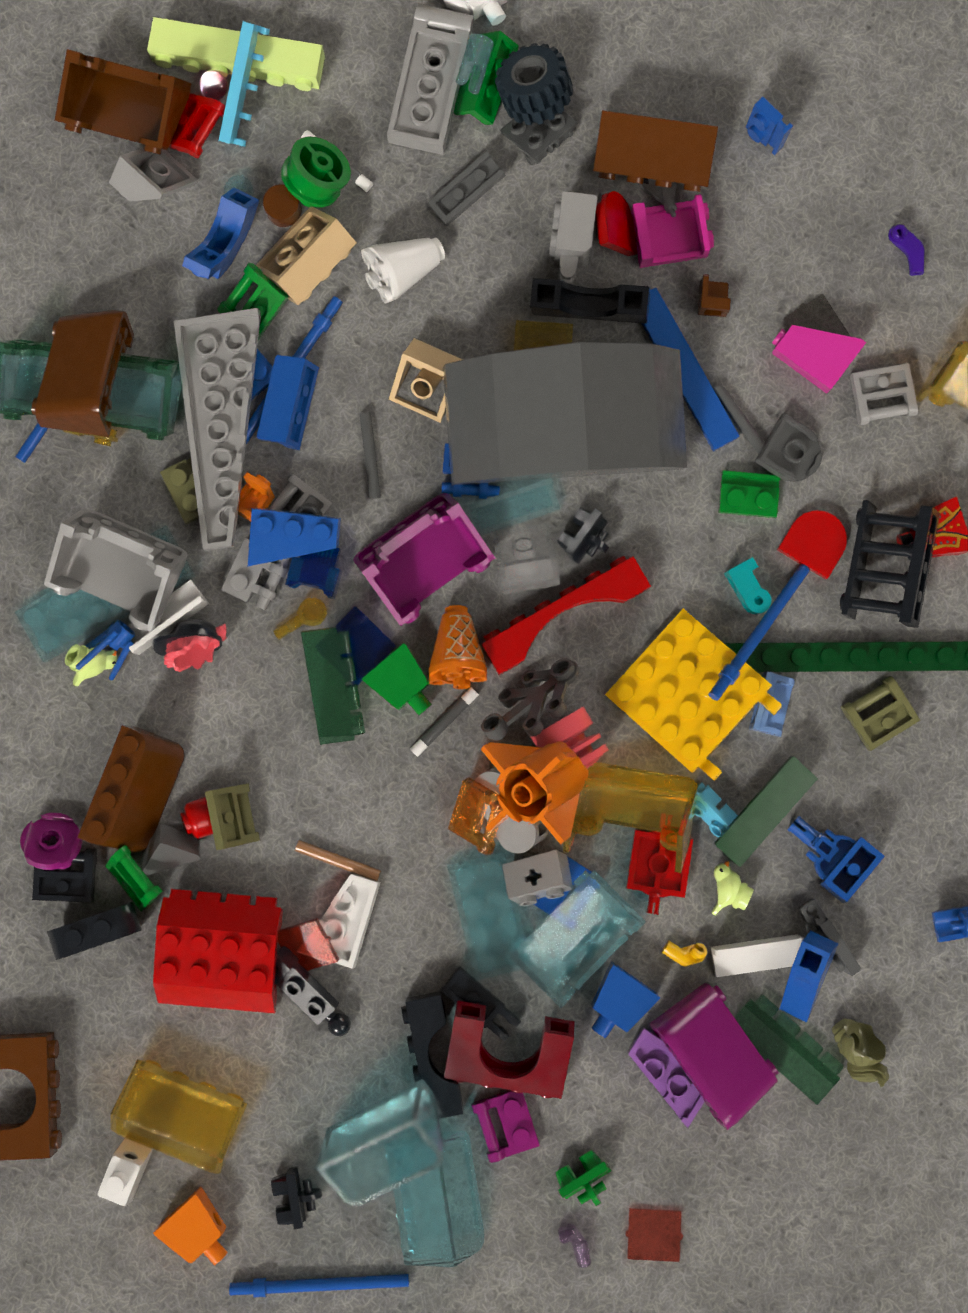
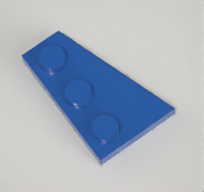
(289, 534)

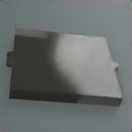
(817, 315)

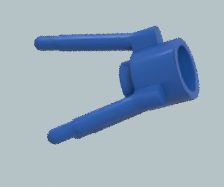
(115, 636)

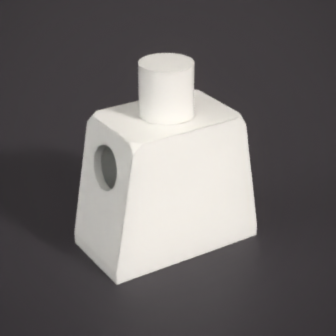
(124, 1173)

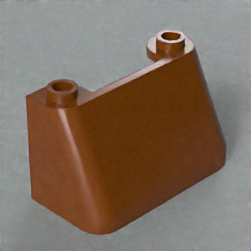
(120, 101)
(82, 371)

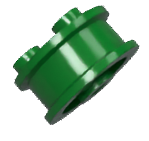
(315, 172)

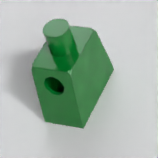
(400, 681)

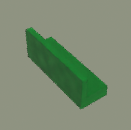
(487, 101)

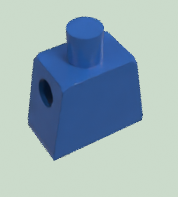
(621, 1001)

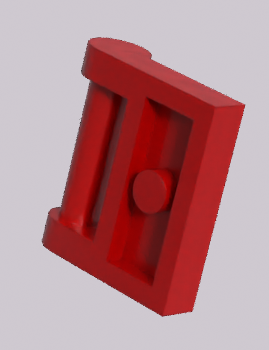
(193, 117)

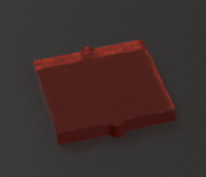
(308, 944)
(654, 1235)

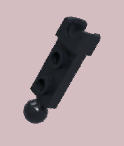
(308, 993)

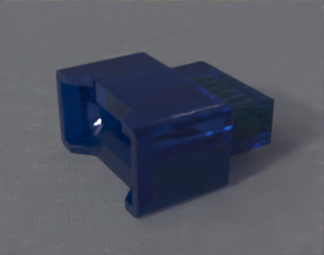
(316, 571)

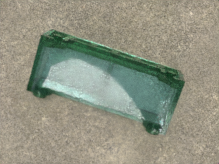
(142, 394)

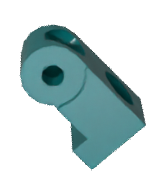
(746, 587)

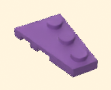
(666, 1075)

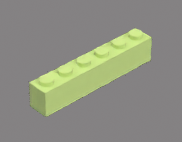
(215, 49)

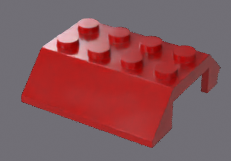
(217, 951)

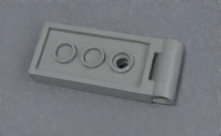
(428, 92)

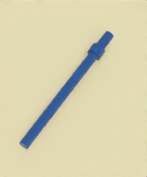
(320, 324)
(730, 672)
(261, 1287)

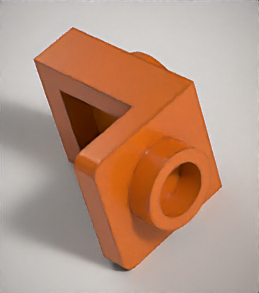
(254, 494)

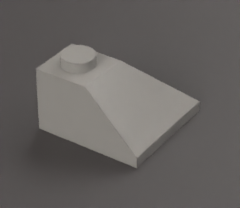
(149, 175)

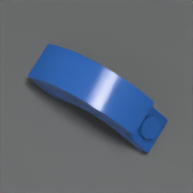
(225, 236)

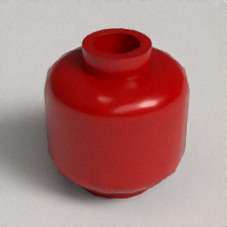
(197, 818)

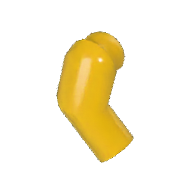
(685, 956)

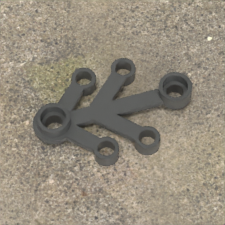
(533, 697)

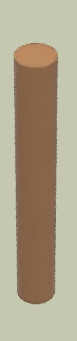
(337, 860)

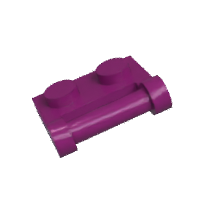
(515, 1122)

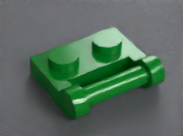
(266, 298)
(132, 878)

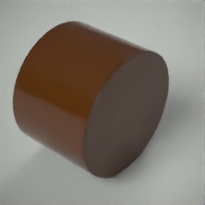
(281, 206)

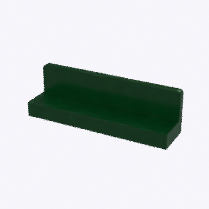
(765, 811)

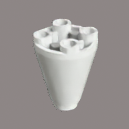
(400, 265)

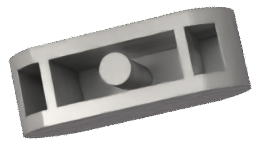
(512, 835)

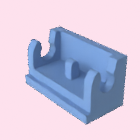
(761, 718)

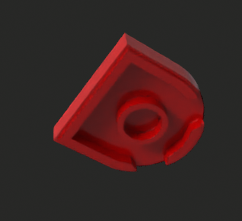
(616, 224)
(815, 541)

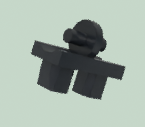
(588, 539)
(294, 1211)

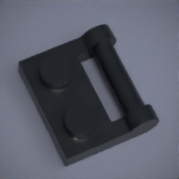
(67, 885)

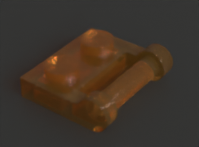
(470, 813)

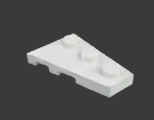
(349, 917)

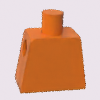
(194, 1229)

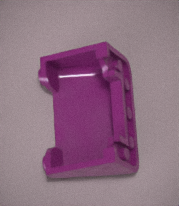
(422, 556)
(715, 1054)

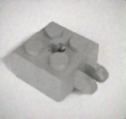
(573, 240)

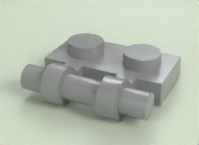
(243, 580)

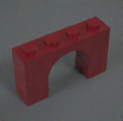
(540, 1074)

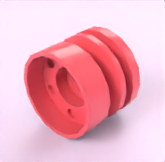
(571, 732)

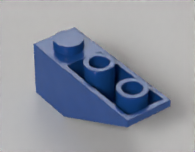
(807, 975)

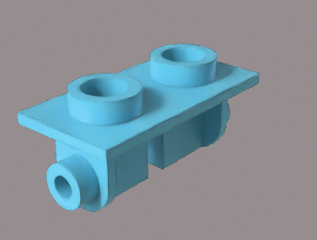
(706, 809)

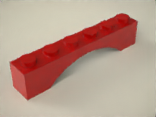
(617, 585)

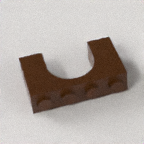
(35, 1058)

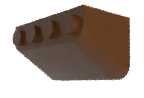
(655, 150)
(132, 790)

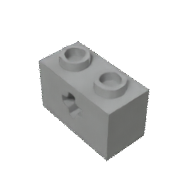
(523, 873)

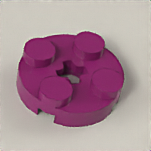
(54, 856)

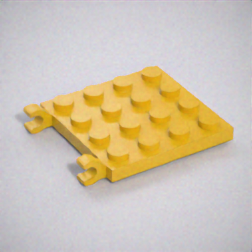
(670, 691)

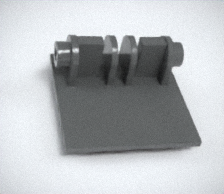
(537, 138)

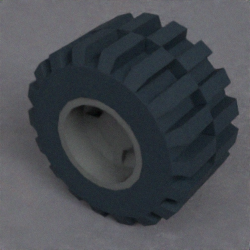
(534, 84)

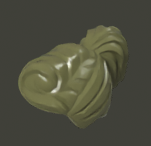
(862, 1050)

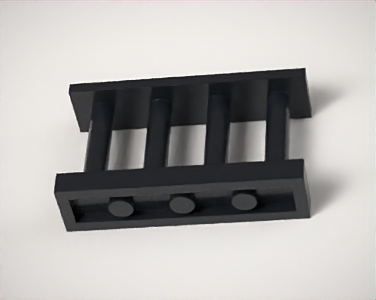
(913, 580)

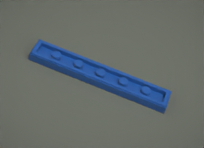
(695, 386)

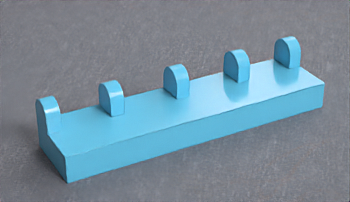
(239, 83)

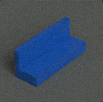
(288, 401)

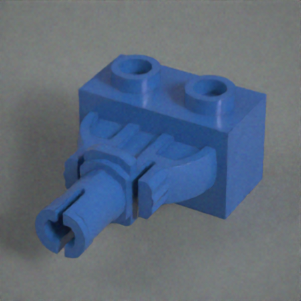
(841, 862)

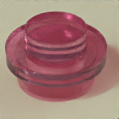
(213, 85)

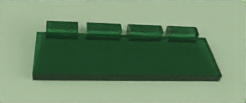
(328, 686)
(790, 1056)

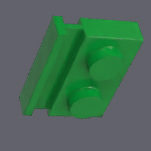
(749, 494)

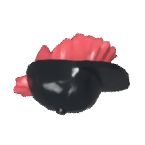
(190, 644)

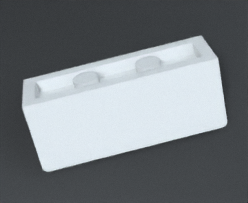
(180, 607)
(755, 955)

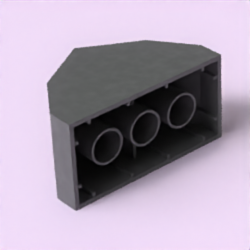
(565, 412)

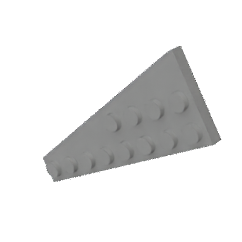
(217, 386)

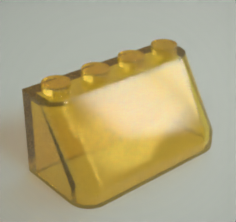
(177, 1116)

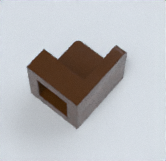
(713, 298)

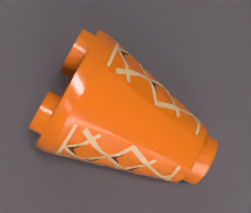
(457, 651)

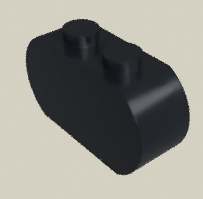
(94, 931)

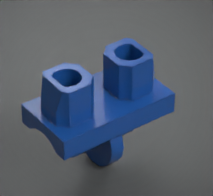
(951, 923)

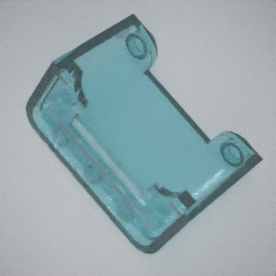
(576, 938)

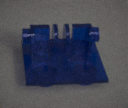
(367, 641)

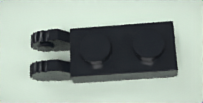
(465, 988)

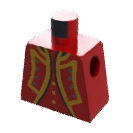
(951, 531)

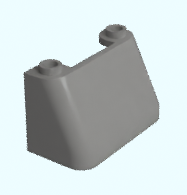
(115, 565)

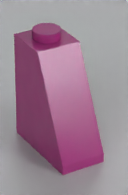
(817, 354)

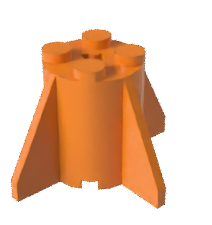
(538, 785)

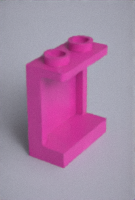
(672, 239)

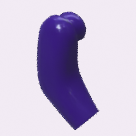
(910, 246)

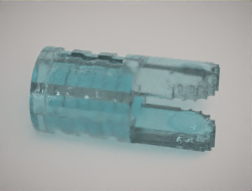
(475, 62)

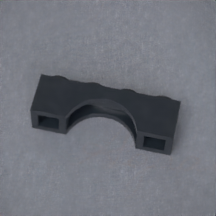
(565, 300)
(426, 1017)

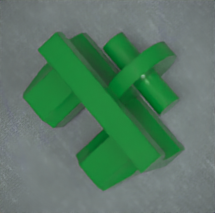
(594, 1170)

